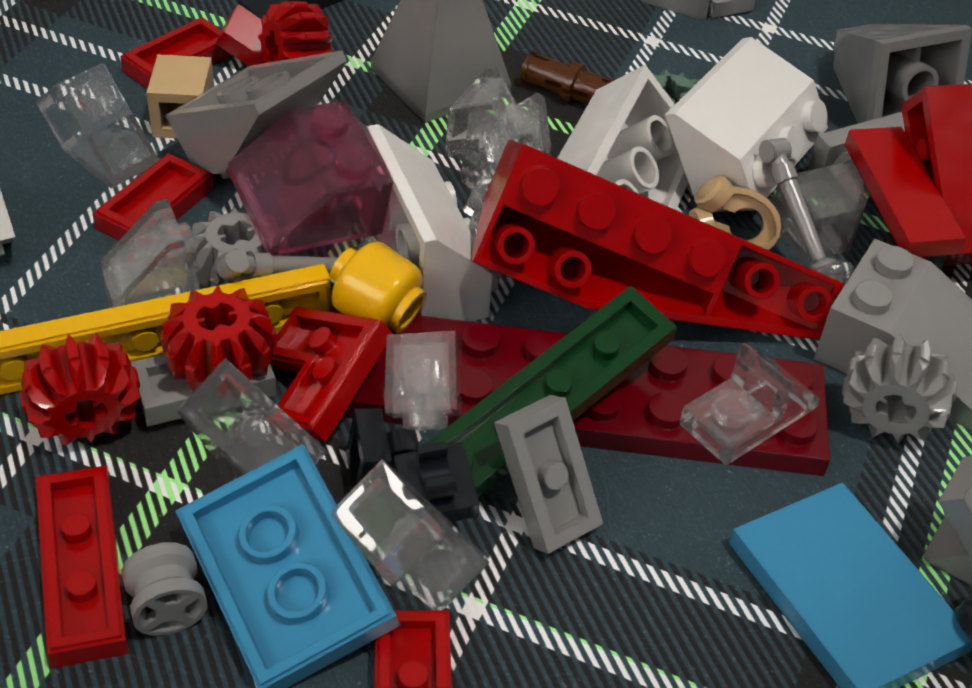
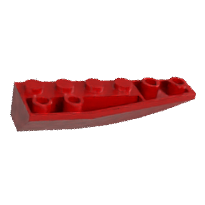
(597, 239)

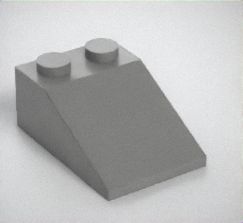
(244, 106)
(907, 296)

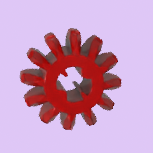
(294, 31)
(215, 329)
(79, 389)

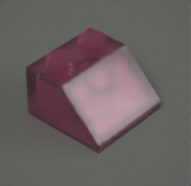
(312, 180)

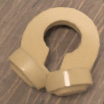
(720, 193)

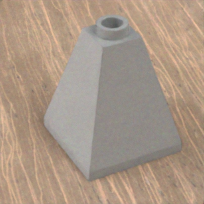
(436, 53)
(892, 62)

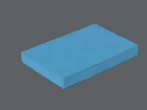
(286, 571)
(850, 591)

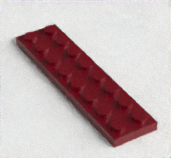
(636, 414)

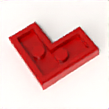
(331, 362)

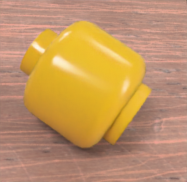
(377, 285)

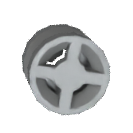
(163, 589)

